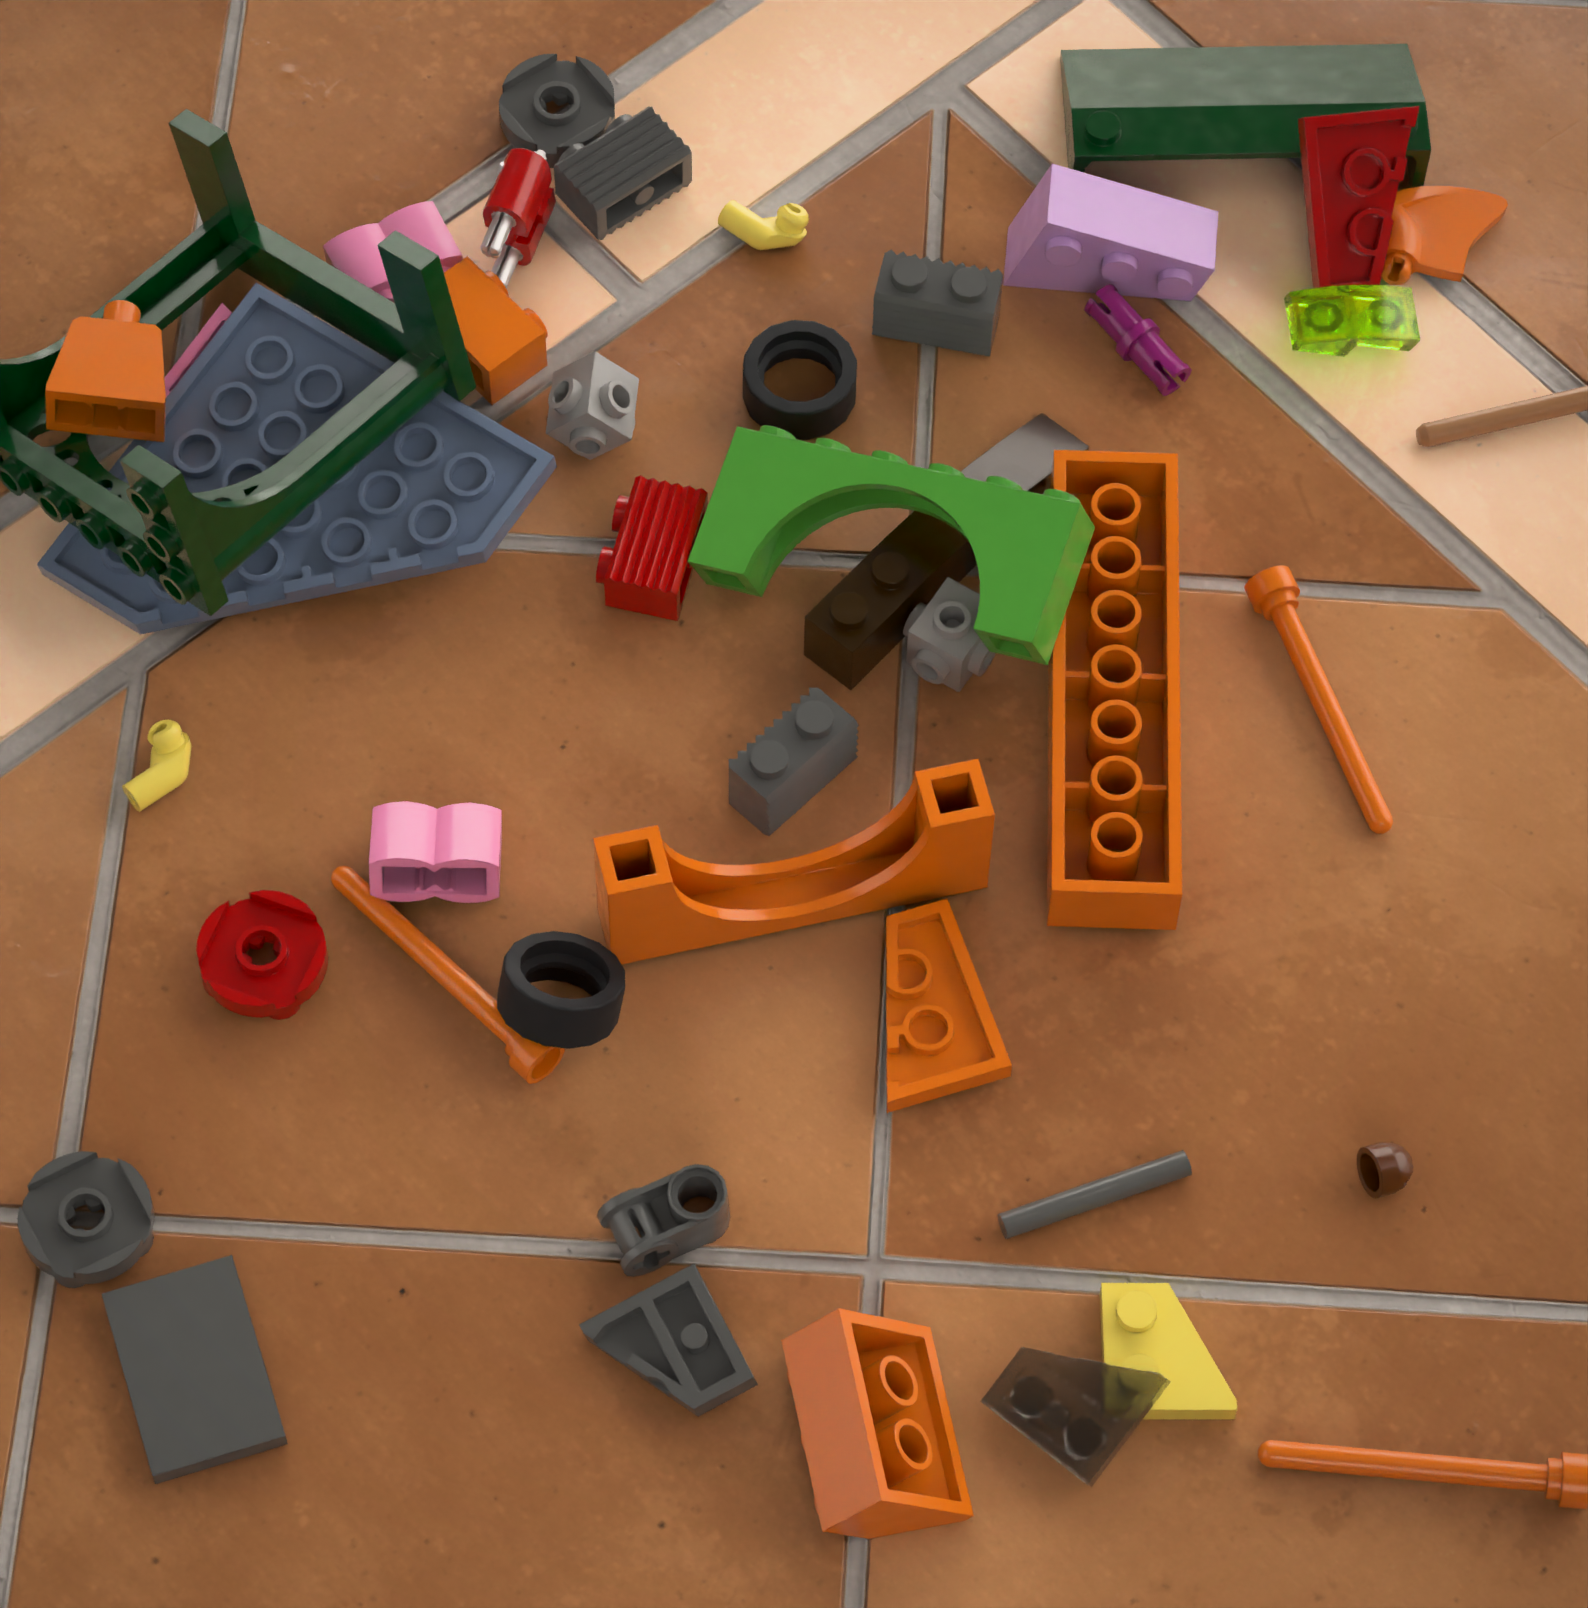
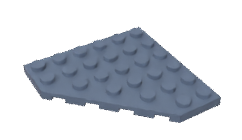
(412, 508)

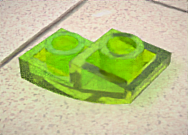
(1344, 316)

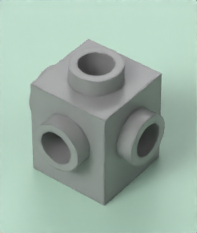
(592, 406)
(943, 640)

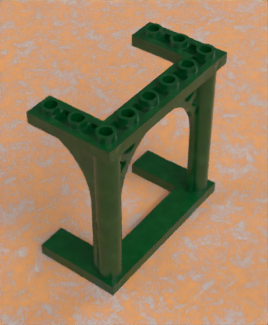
(202, 537)

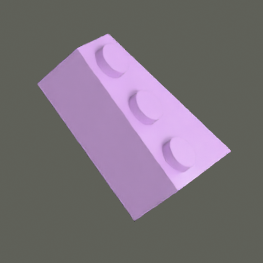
(1099, 232)

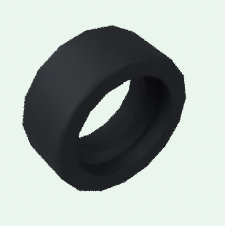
(800, 341)
(554, 1019)

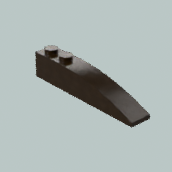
(871, 605)

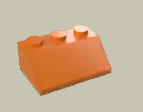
(875, 1426)

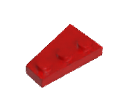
(1351, 190)

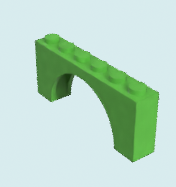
(786, 488)

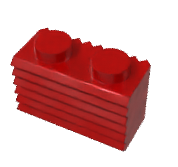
(651, 553)

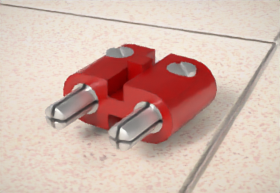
(517, 210)

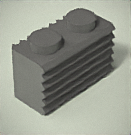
(623, 172)
(937, 303)
(792, 761)

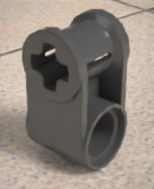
(662, 1221)

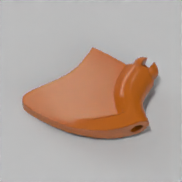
(1437, 229)

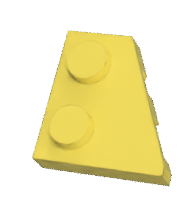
(1151, 1332)

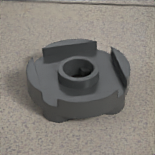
(545, 80)
(91, 1255)

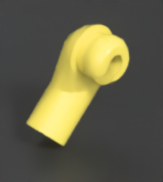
(765, 233)
(167, 765)

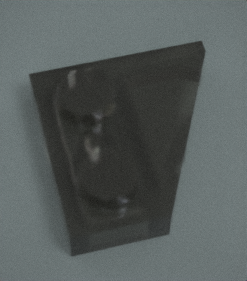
(1074, 1406)

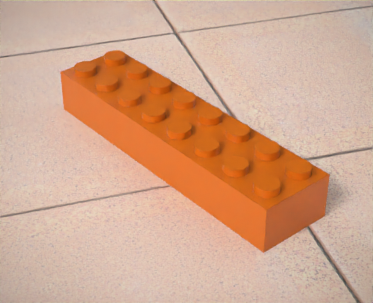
(1117, 702)

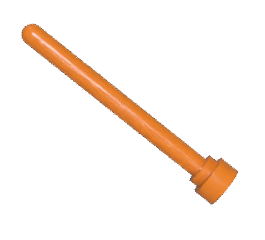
(1275, 596)
(527, 1057)
(1559, 1478)

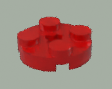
(270, 988)

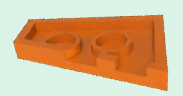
(936, 1011)

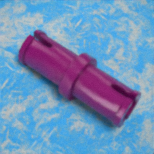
(1137, 339)

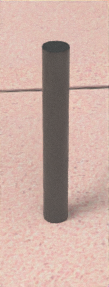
(1094, 1194)

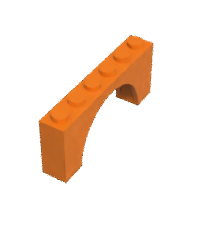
(918, 852)

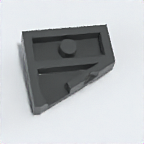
(675, 1342)

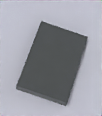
(194, 1369)

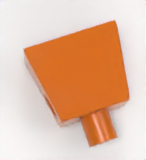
(109, 377)

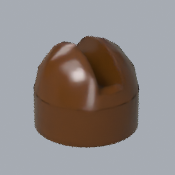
(1383, 1168)

